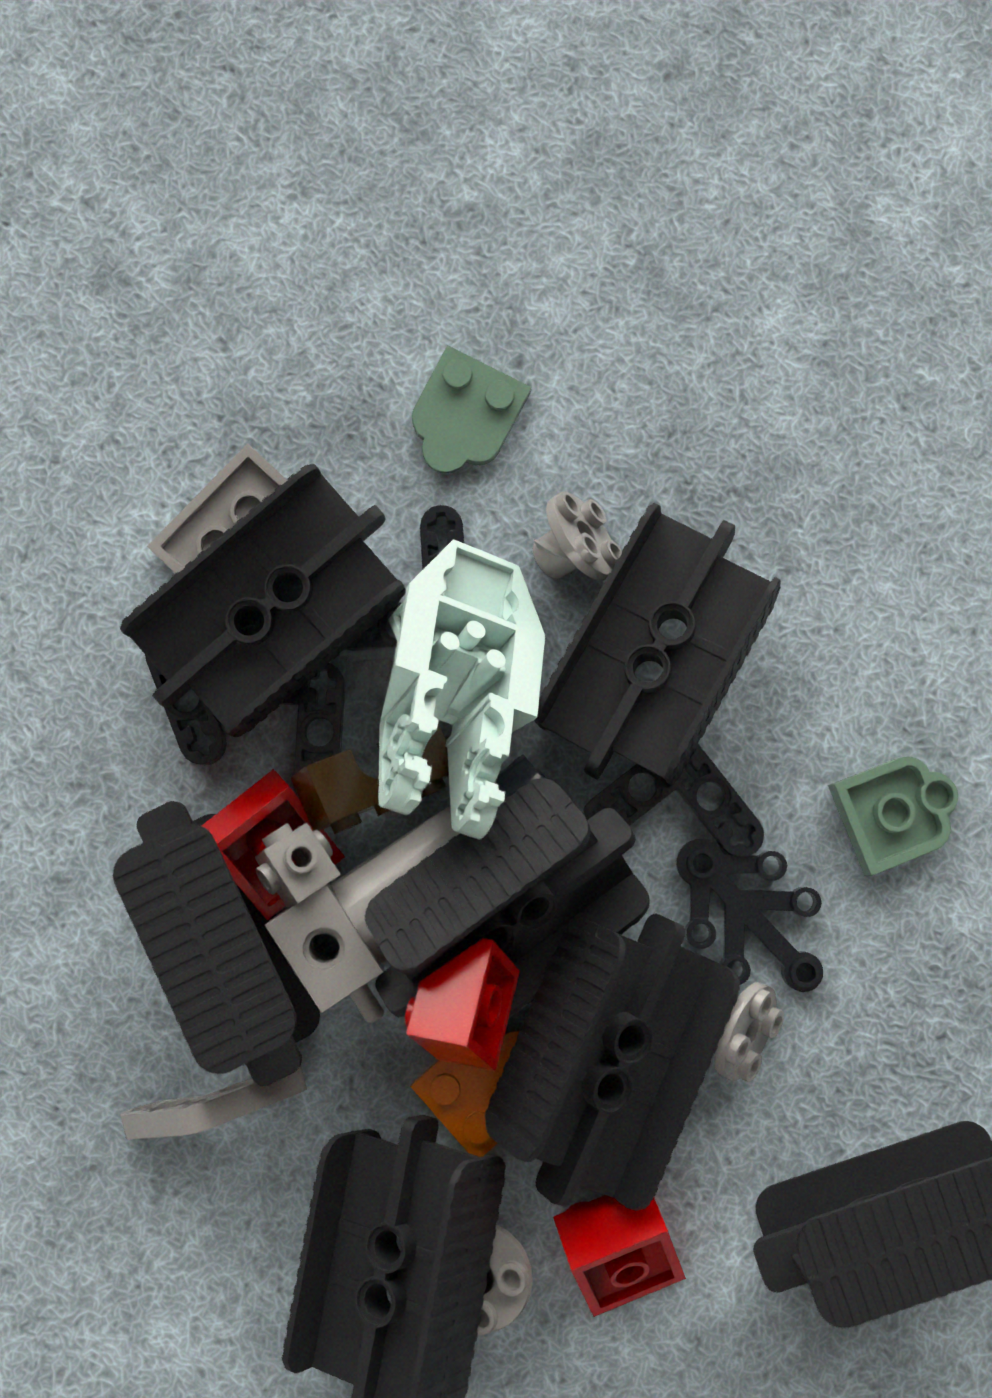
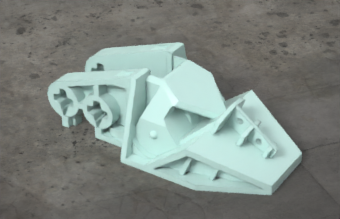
(464, 658)

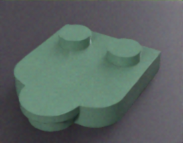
(466, 412)
(895, 812)

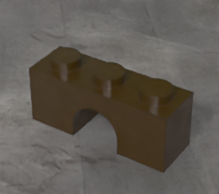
(338, 790)

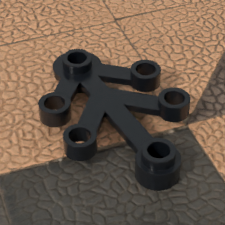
(743, 908)

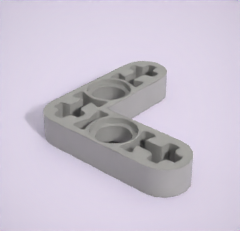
(204, 1112)

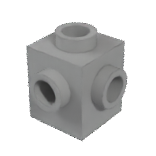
(313, 862)

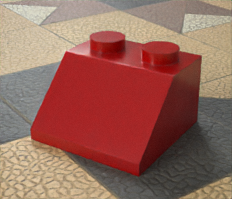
(246, 822)
(465, 1007)
(617, 1251)

